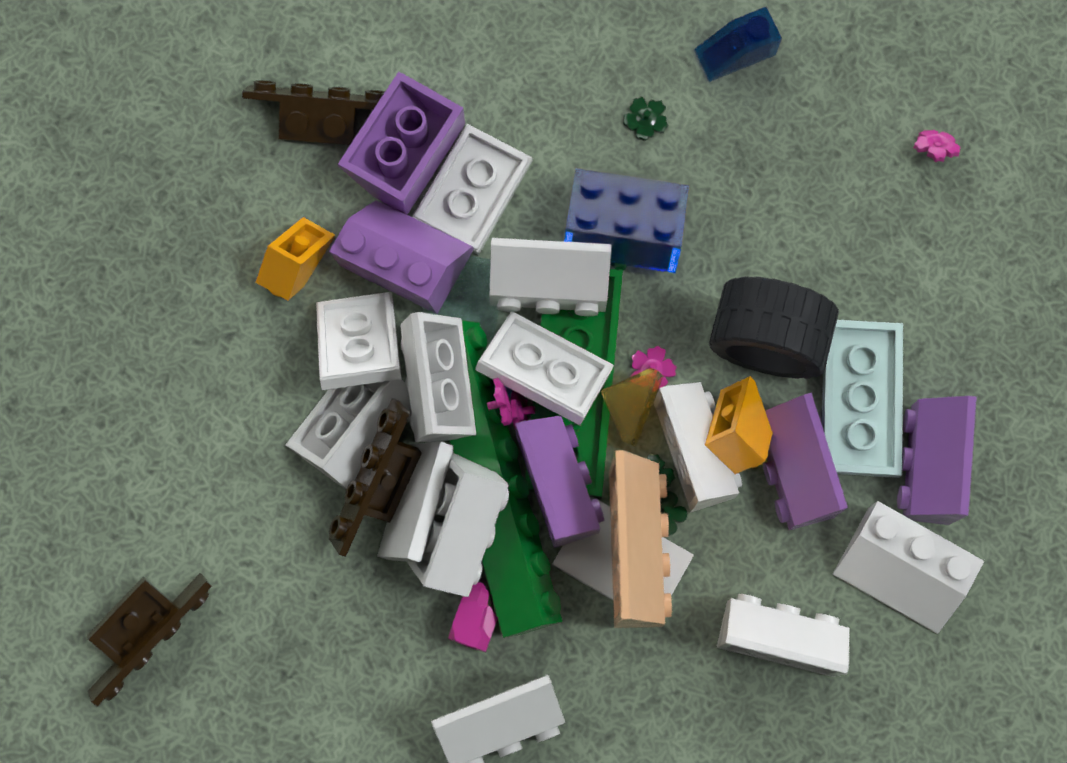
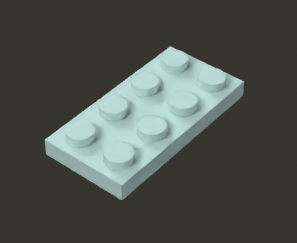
(864, 398)

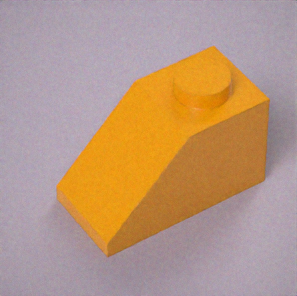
(293, 258)
(740, 427)

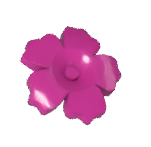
(937, 145)
(654, 360)
(502, 401)
(520, 408)

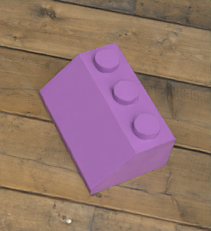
(403, 142)
(401, 254)
(938, 459)
(802, 465)
(559, 479)

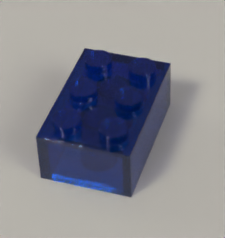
(633, 214)

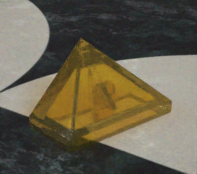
(631, 403)

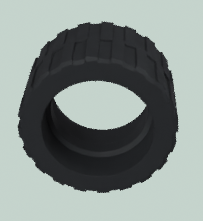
(774, 327)

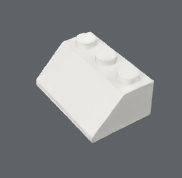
(549, 276)
(437, 377)
(685, 420)
(343, 427)
(461, 527)
(908, 567)
(785, 636)
(500, 723)

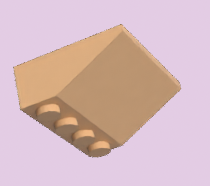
(637, 542)

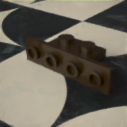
(314, 114)
(381, 479)
(137, 627)

